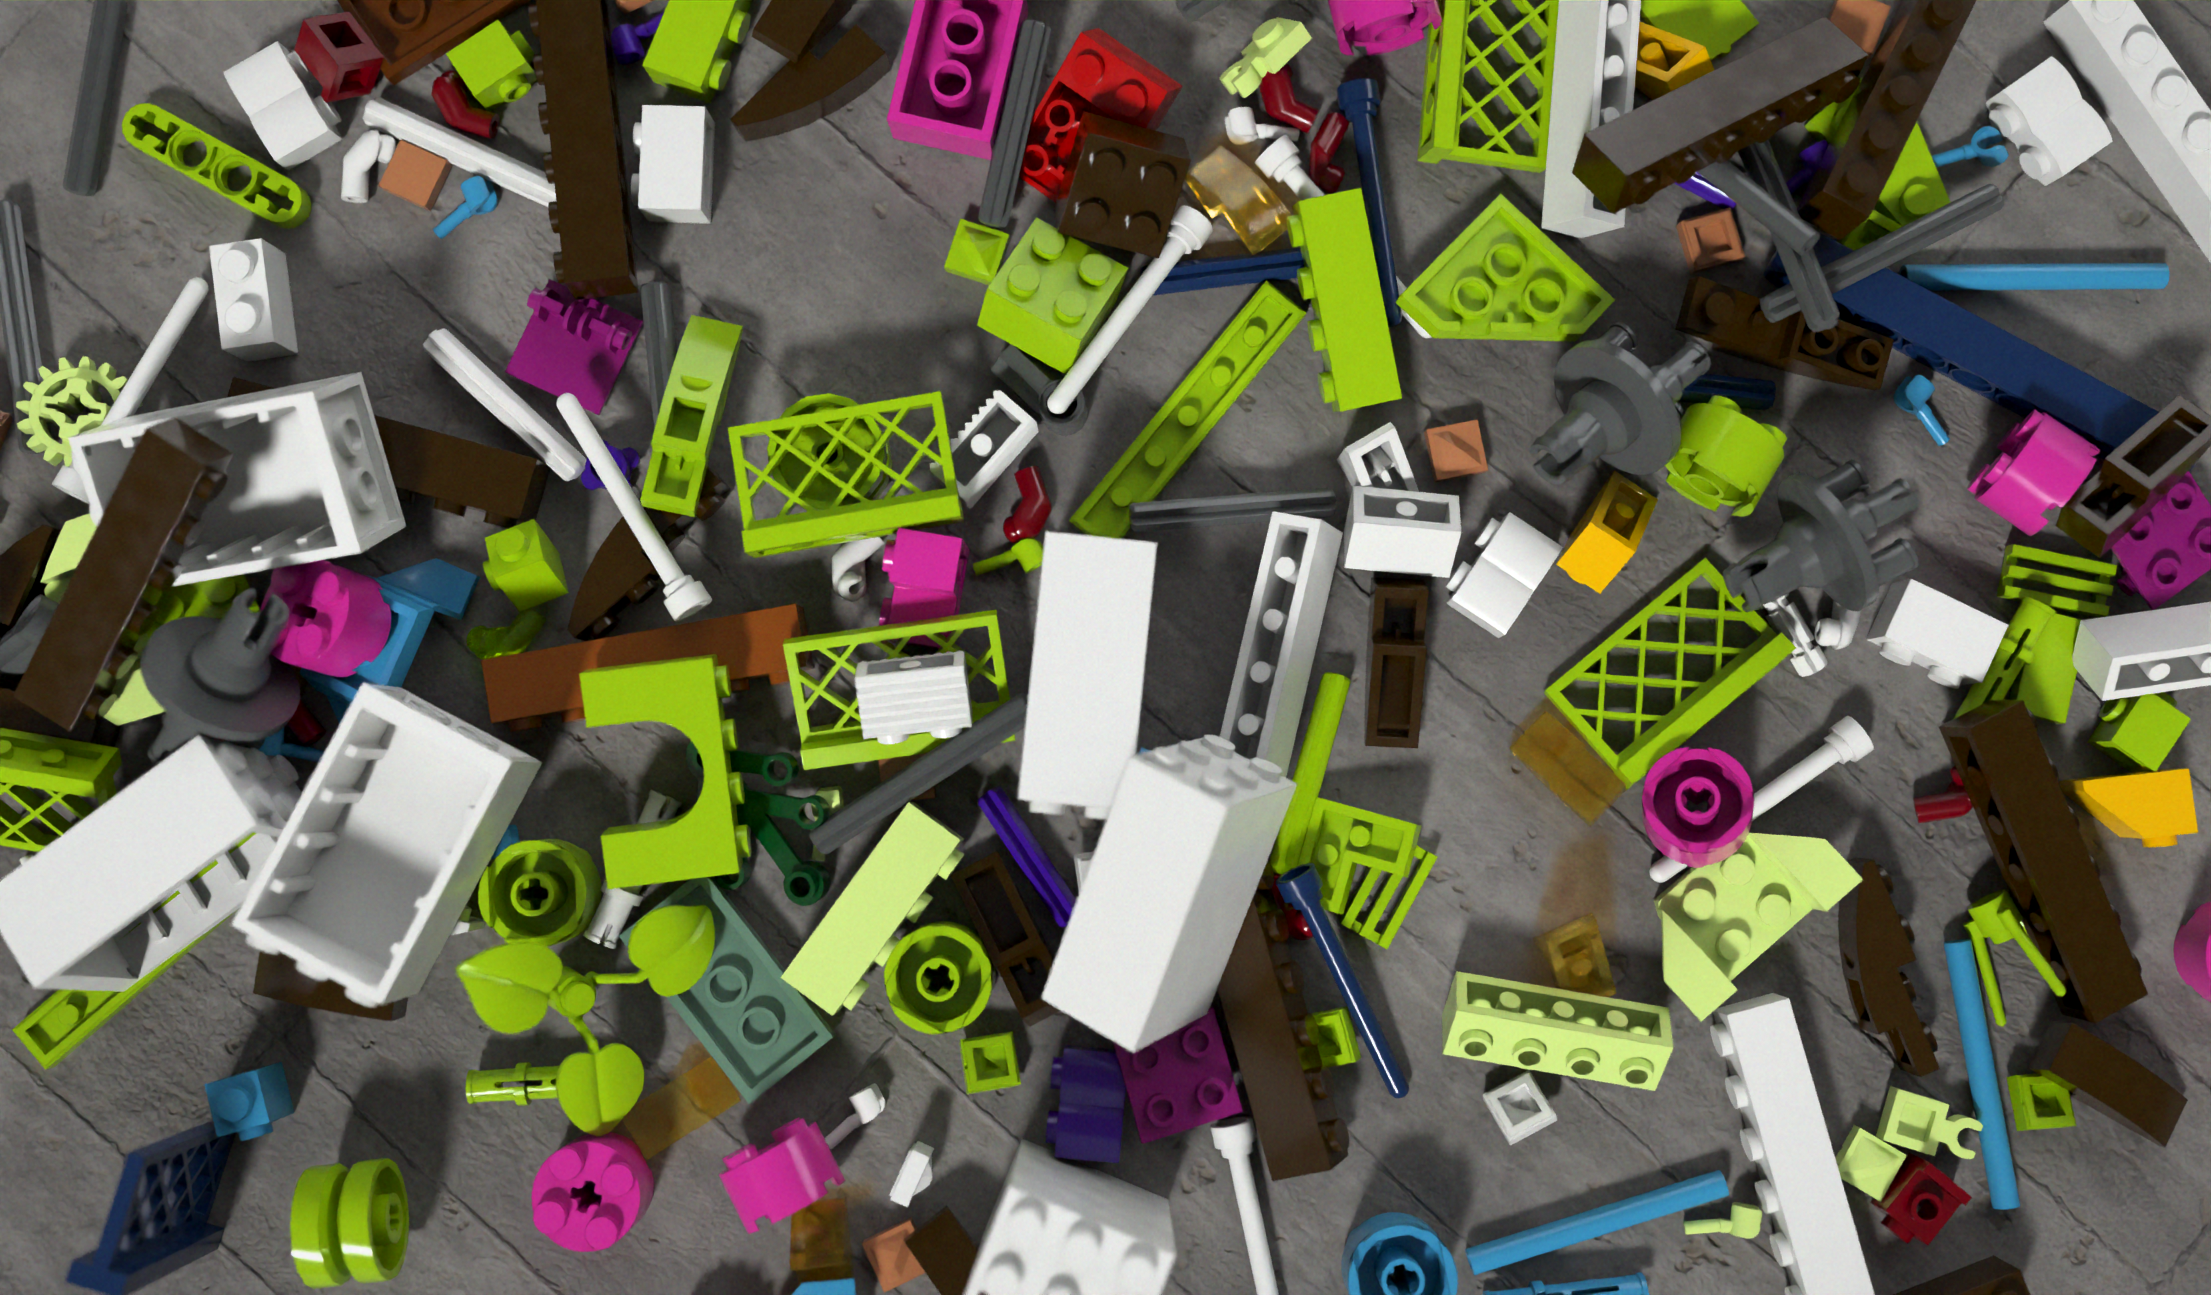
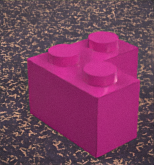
(926, 579)

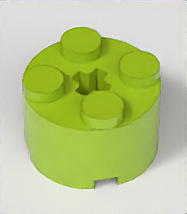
(1724, 457)
(509, 899)
(910, 983)

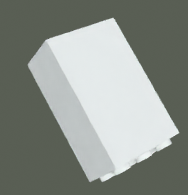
(300, 481)
(1086, 671)
(385, 845)
(133, 853)
(1168, 889)
(1071, 1232)

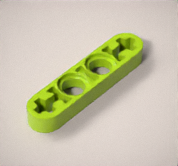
(216, 166)

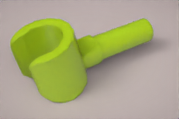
(1027, 551)

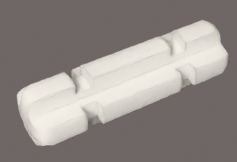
(1787, 619)

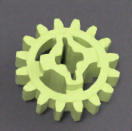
(53, 406)

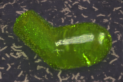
(505, 641)

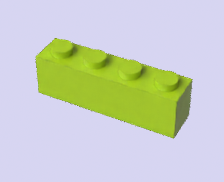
(695, 45)
(1345, 300)

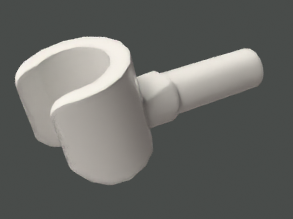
(1242, 128)
(867, 1104)

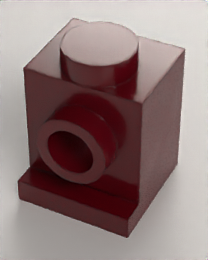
(339, 55)
(1914, 1182)

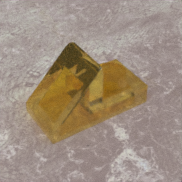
(1577, 957)
(821, 1241)

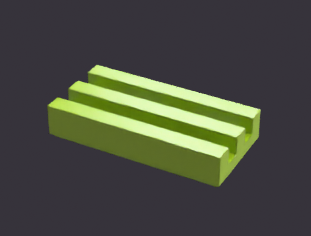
(2099, 588)
(1401, 909)

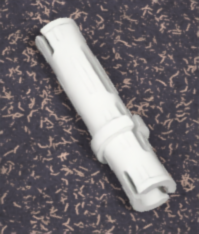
(618, 902)

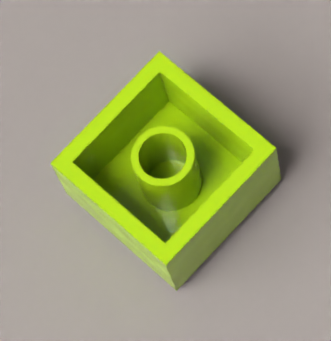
(1051, 296)

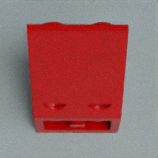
(1097, 79)

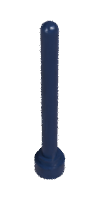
(1359, 103)
(1302, 889)

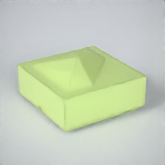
(1868, 1162)

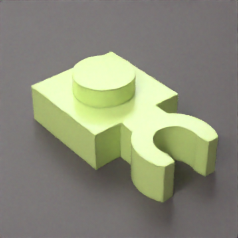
(1269, 51)
(1922, 1123)

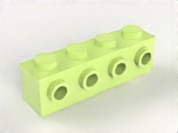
(873, 908)
(1556, 1031)

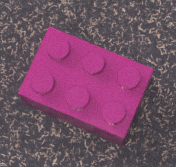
(955, 73)

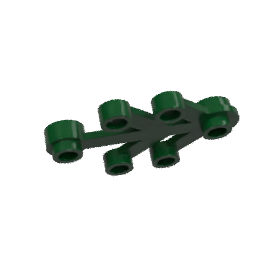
(756, 813)

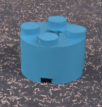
(1395, 1240)

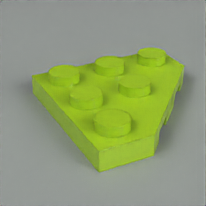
(1504, 285)

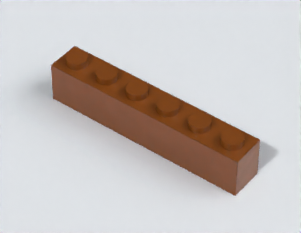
(548, 683)

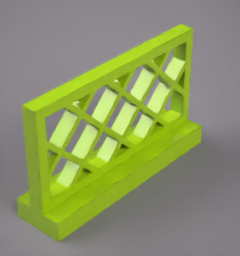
(1446, 94)
(850, 521)
(1700, 706)
(843, 740)
(62, 770)

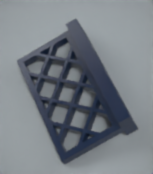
(158, 1213)

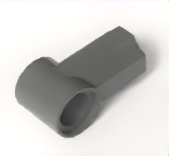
(1033, 384)
(22, 640)

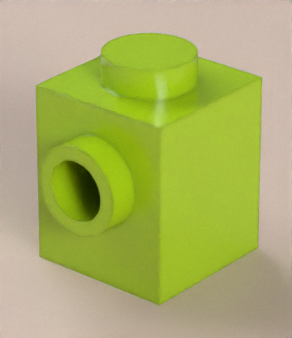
(495, 65)
(525, 565)
(2139, 730)

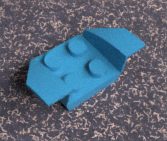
(413, 599)

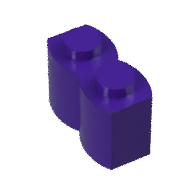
(1089, 1105)

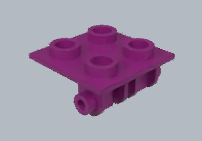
(573, 346)
(2167, 545)
(1179, 1080)

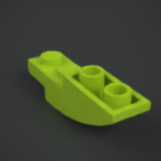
(690, 415)

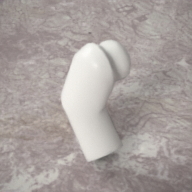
(359, 160)
(849, 567)
(1839, 629)

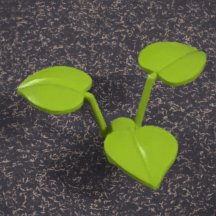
(520, 980)

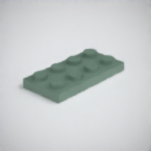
(740, 1005)

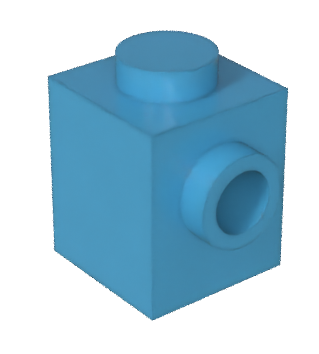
(249, 1101)

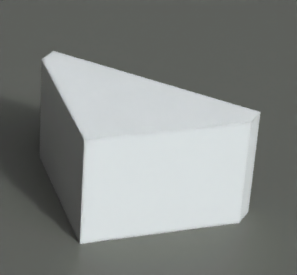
(1378, 461)

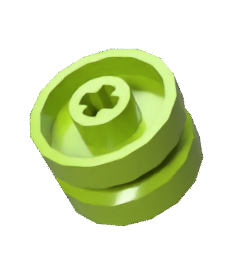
(814, 441)
(349, 1223)

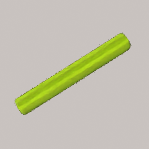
(1310, 770)

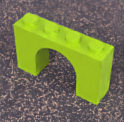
(690, 698)

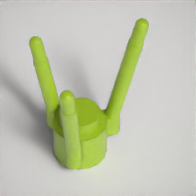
(2000, 920)

